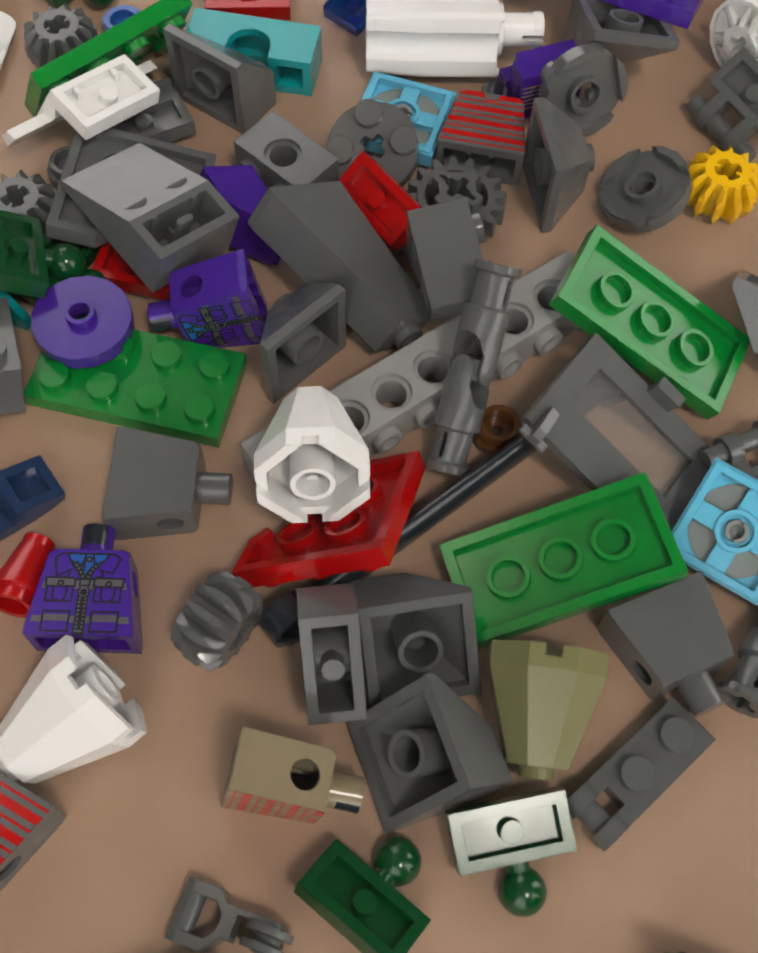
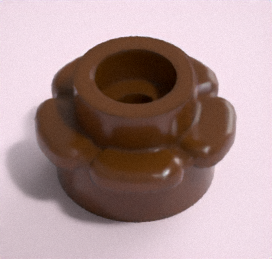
(502, 418)

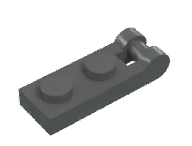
(640, 772)

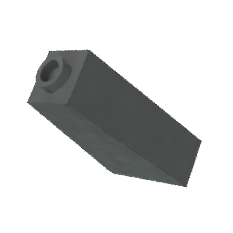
(332, 241)

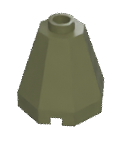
(543, 701)

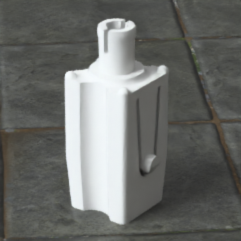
(445, 36)

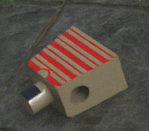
(263, 785)

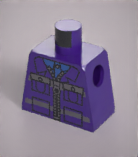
(214, 303)
(88, 596)

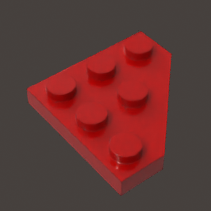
(355, 543)

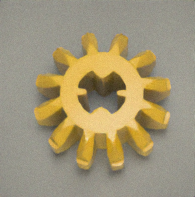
(723, 184)

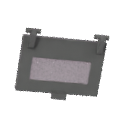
(616, 426)

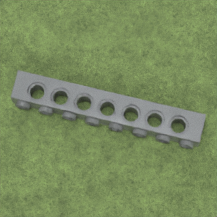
(402, 373)

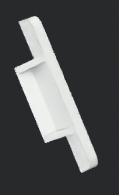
(94, 100)

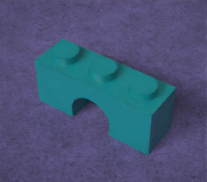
(284, 46)

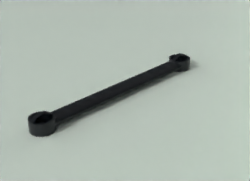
(281, 618)

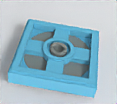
(423, 104)
(721, 530)

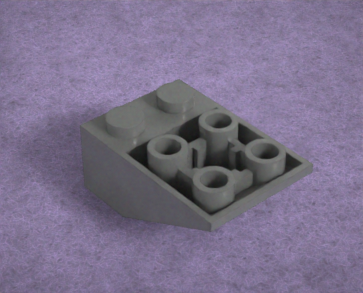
(153, 212)

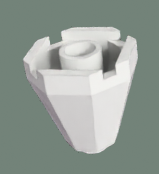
(312, 459)
(67, 715)

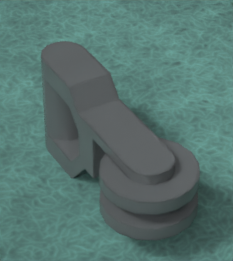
(267, 933)

